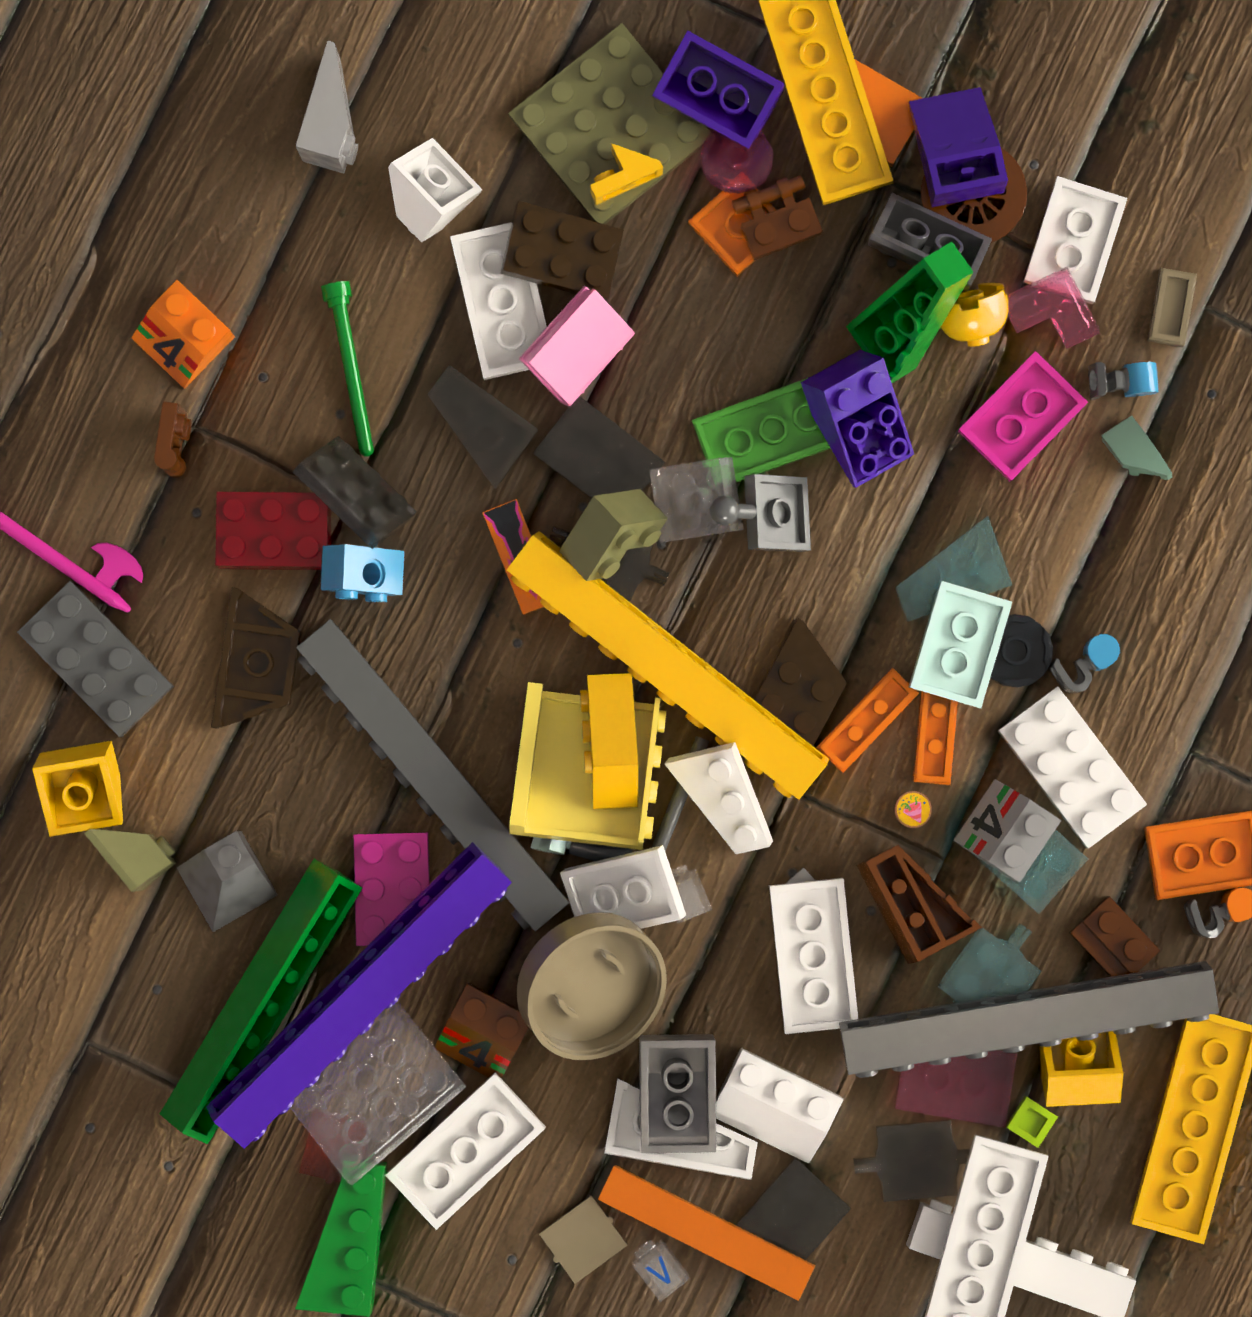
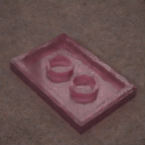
(960, 1089)

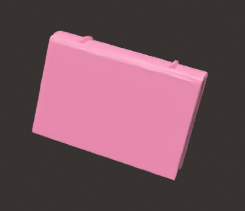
(577, 345)

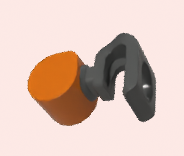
(1235, 907)

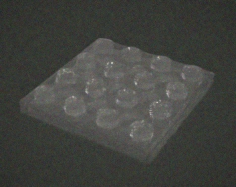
(376, 1094)

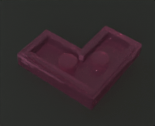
(1057, 299)

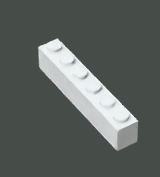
(1042, 1267)

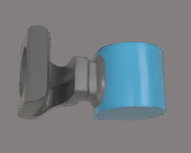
(1134, 379)
(1098, 654)

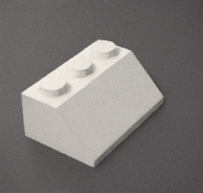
(776, 1105)

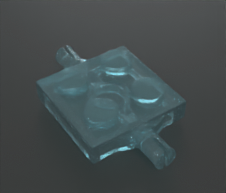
(990, 967)

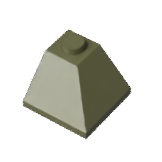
(133, 856)

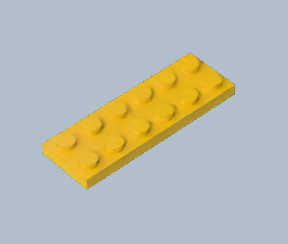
(826, 97)
(1195, 1128)

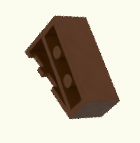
(913, 905)

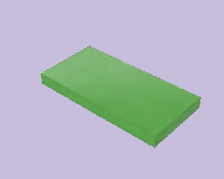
(762, 432)

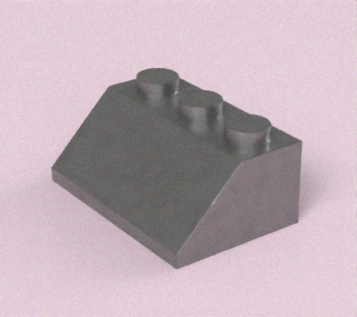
(915, 232)

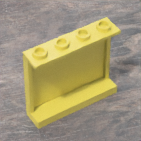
(551, 785)

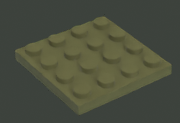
(601, 103)

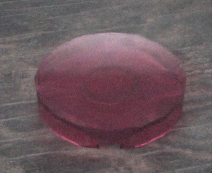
(734, 166)

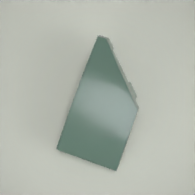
(1135, 450)

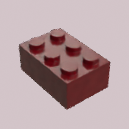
(271, 530)

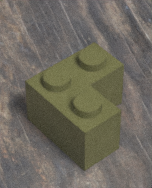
(609, 529)

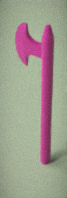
(116, 564)

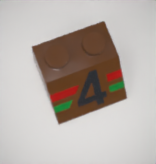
(482, 1032)

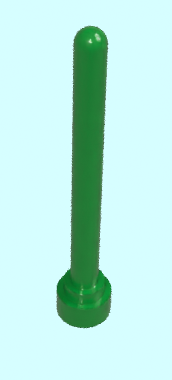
(337, 297)

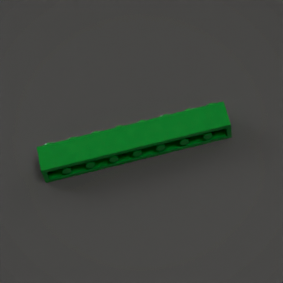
(262, 995)

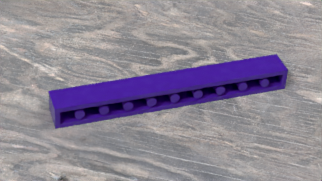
(358, 996)

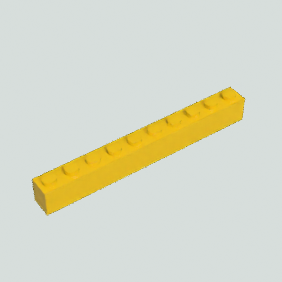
(668, 666)

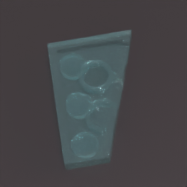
(969, 562)

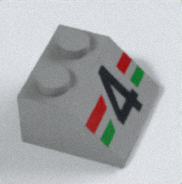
(1007, 830)

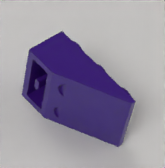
(958, 147)
(859, 415)

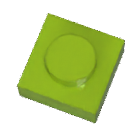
(1031, 1121)

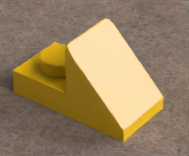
(634, 171)

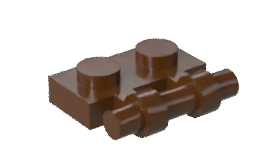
(779, 228)

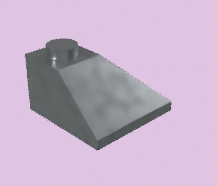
(226, 880)

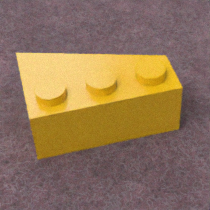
(611, 740)

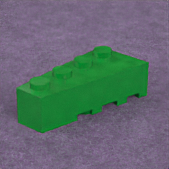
(912, 311)
(348, 1251)

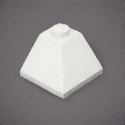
(429, 189)

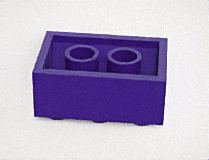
(719, 90)

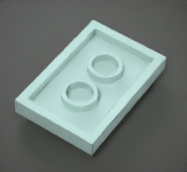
(960, 644)

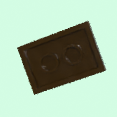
(561, 250)

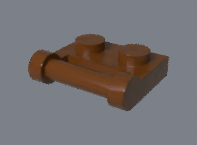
(172, 430)

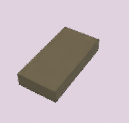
(1172, 307)

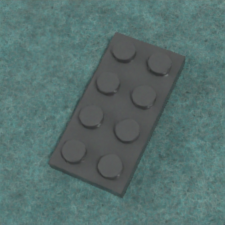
(95, 659)

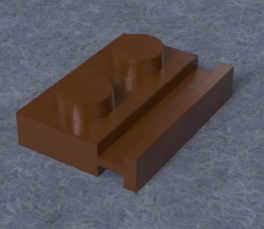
(1114, 940)

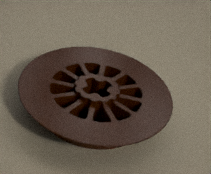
(1006, 219)

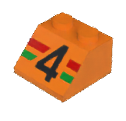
(181, 334)

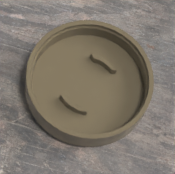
(591, 986)

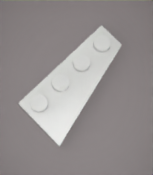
(733, 1152)

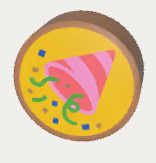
(912, 809)

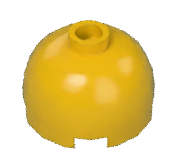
(977, 314)

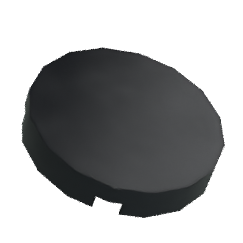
(1023, 652)

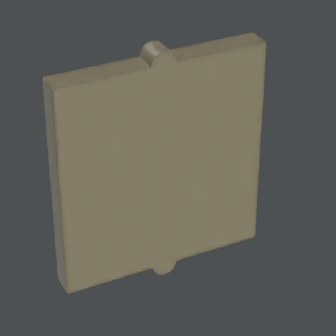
(583, 1239)

